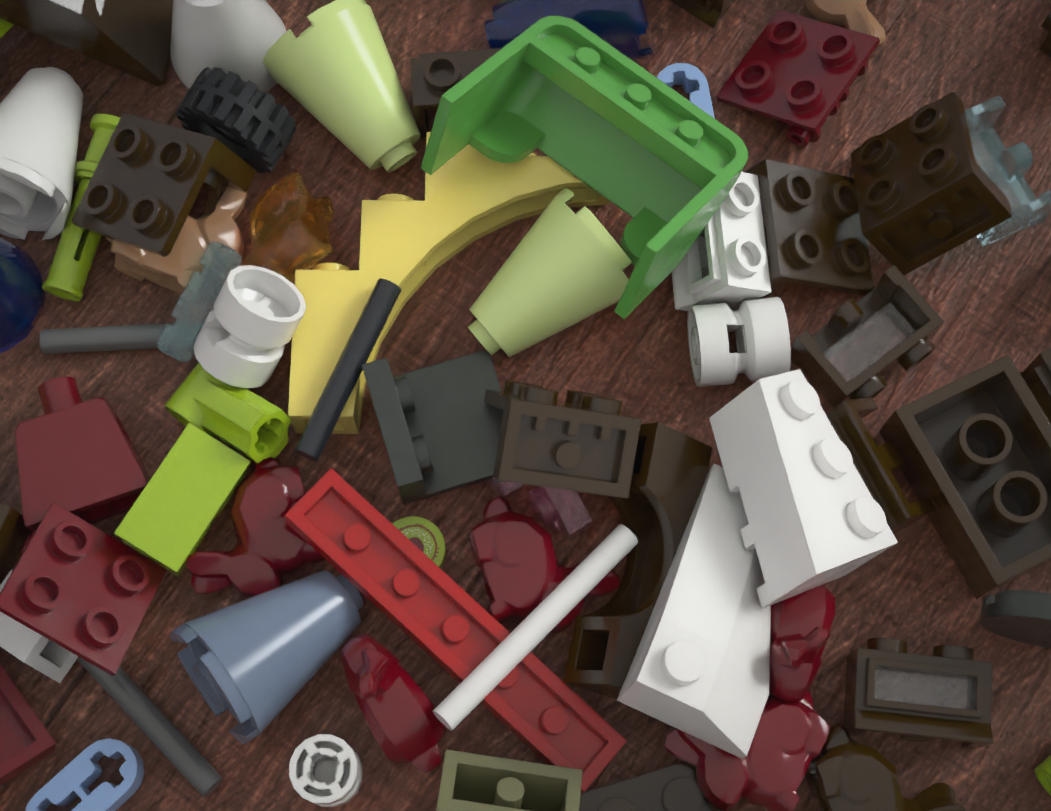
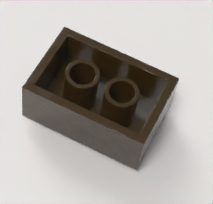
(986, 468)

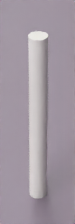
(535, 627)

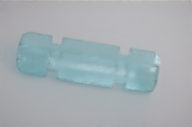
(197, 301)

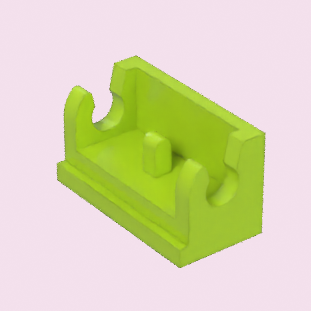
(183, 499)

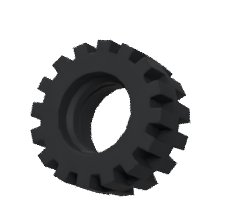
(238, 117)

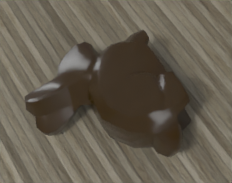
(861, 779)

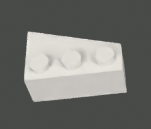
(797, 488)

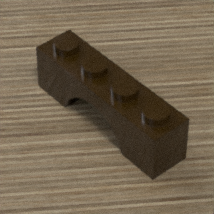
(660, 502)

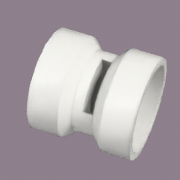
(334, 779)

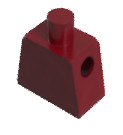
(76, 457)

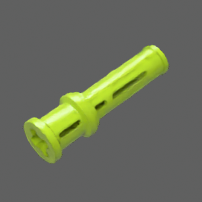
(68, 272)

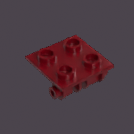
(799, 73)
(80, 588)

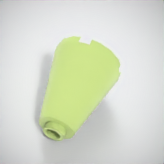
(348, 83)
(550, 280)

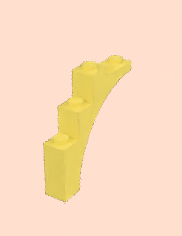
(405, 245)

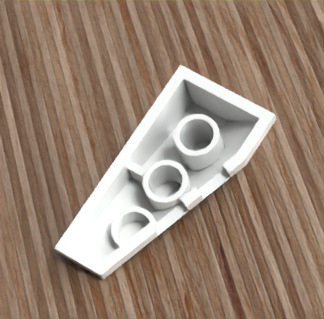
(708, 636)

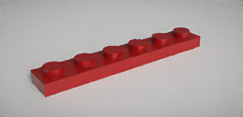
(450, 625)

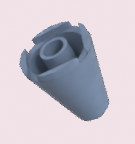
(267, 647)

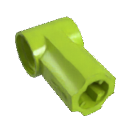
(230, 415)

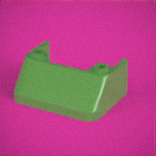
(606, 126)

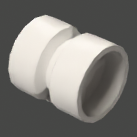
(249, 326)
(760, 341)

